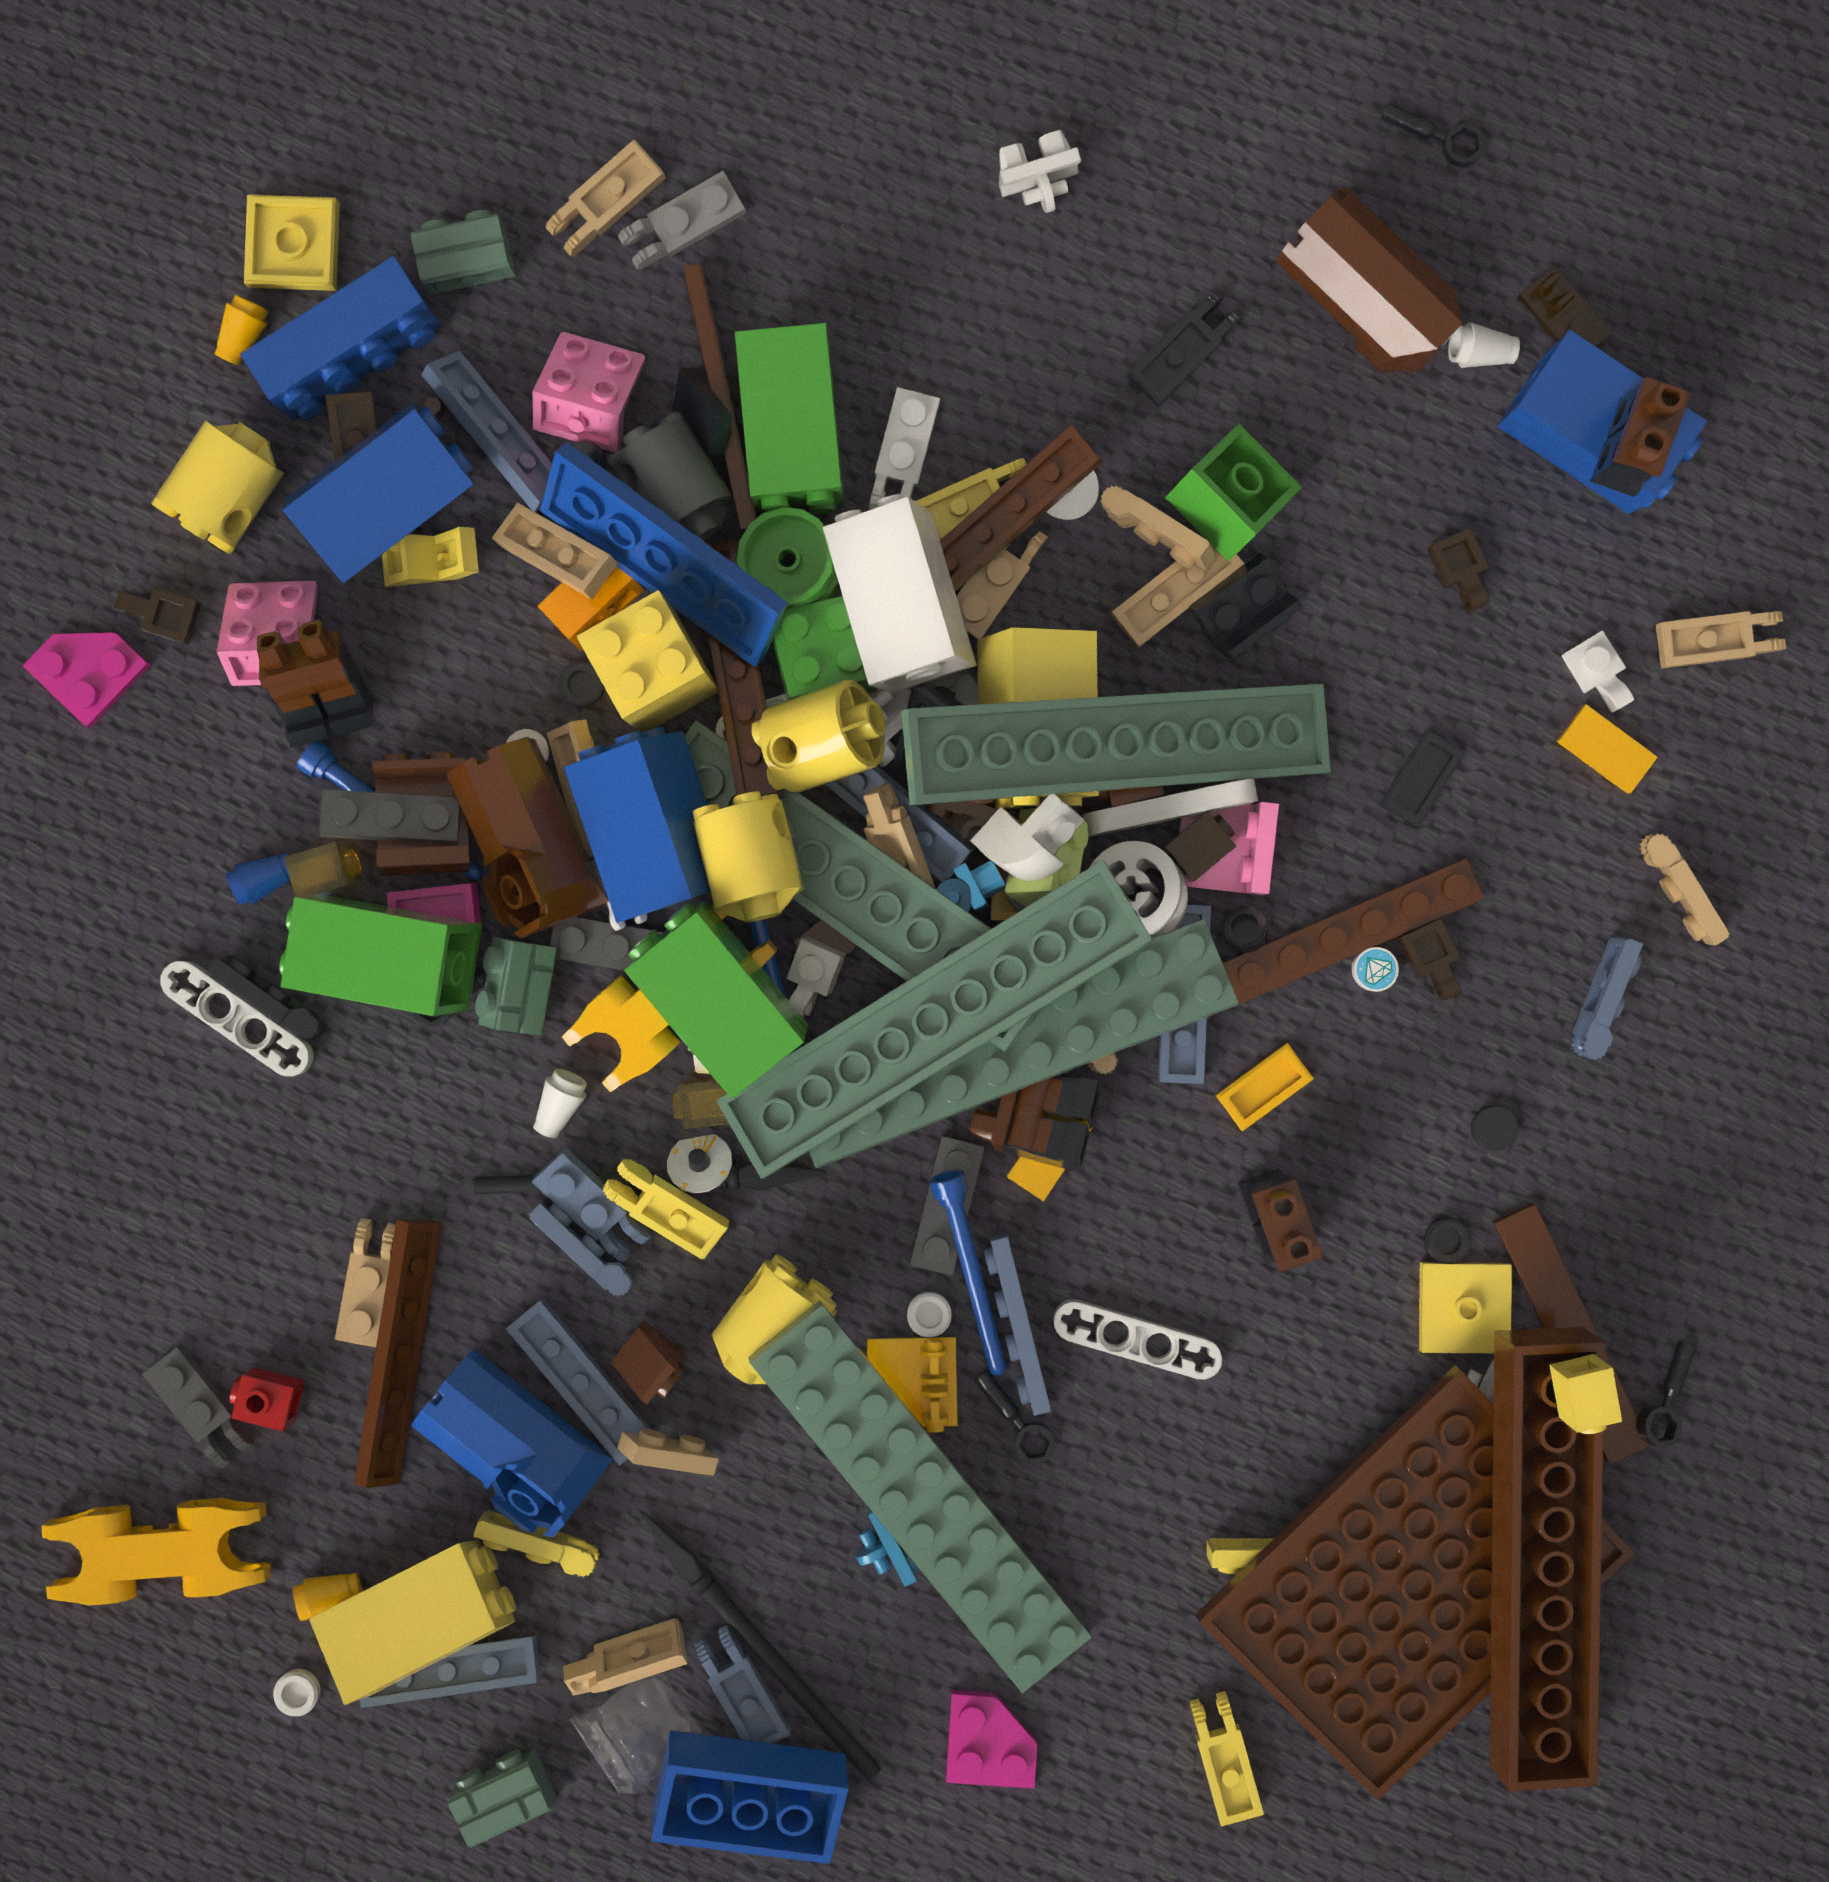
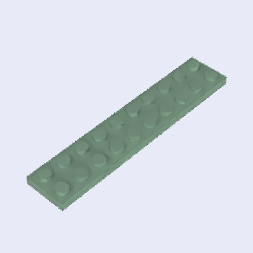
(1113, 742)
(853, 881)
(1134, 1000)
(935, 1019)
(919, 1496)

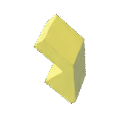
(431, 558)

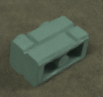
(462, 252)
(516, 986)
(501, 1796)

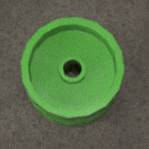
(785, 536)

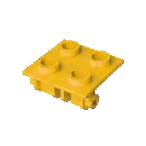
(921, 1375)

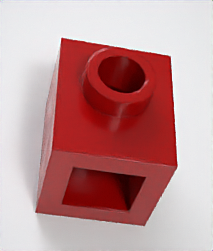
(266, 1398)

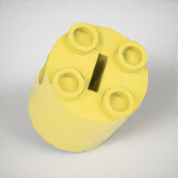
(220, 483)
(821, 737)
(748, 856)
(762, 1311)

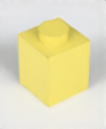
(1586, 1394)

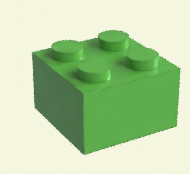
(1233, 492)
(817, 648)

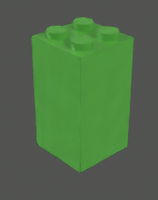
(790, 418)
(380, 955)
(716, 997)

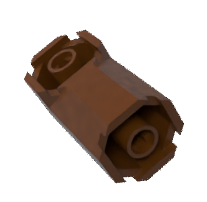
(1372, 284)
(527, 837)

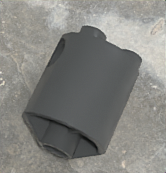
(674, 475)

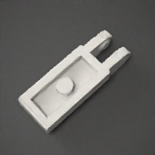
(905, 442)

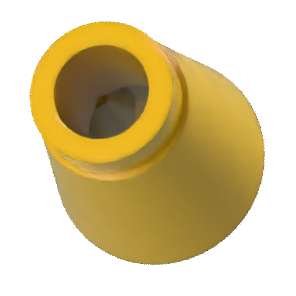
(240, 328)
(324, 1592)

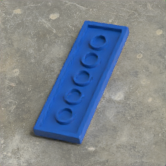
(662, 554)

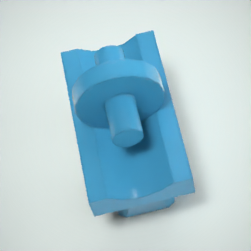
(973, 886)
(877, 1549)

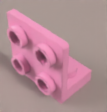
(585, 391)
(257, 610)
(1250, 863)

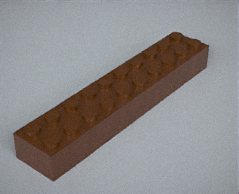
(1544, 1569)

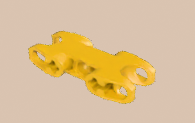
(635, 1024)
(120, 1554)

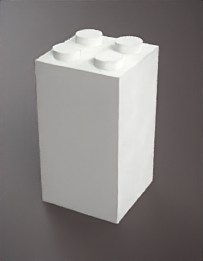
(898, 594)

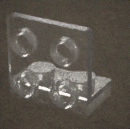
(632, 1731)

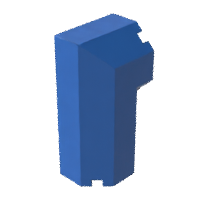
(514, 1443)

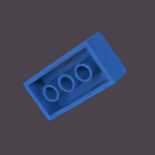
(342, 340)
(749, 1797)

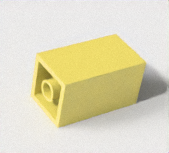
(648, 663)
(1037, 667)
(413, 1620)

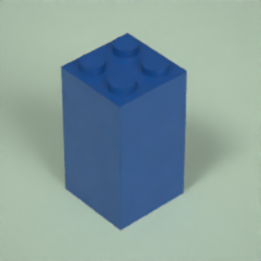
(1569, 410)
(379, 491)
(640, 819)

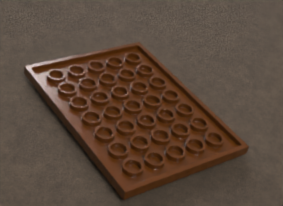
(1382, 1591)

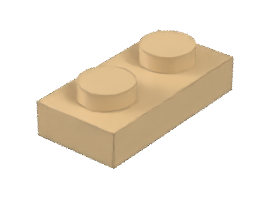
(655, 1450)

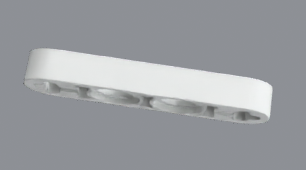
(1171, 807)
(235, 1022)
(1135, 1344)

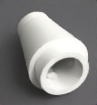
(1481, 346)
(559, 1101)

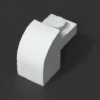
(1029, 848)

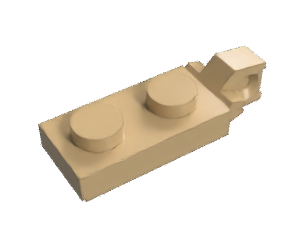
(893, 831)
(628, 1658)

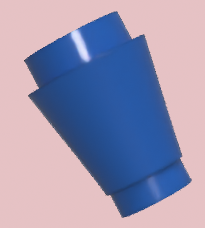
(257, 878)

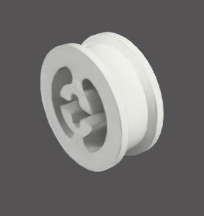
(1128, 865)

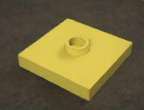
(291, 242)
(1463, 1306)

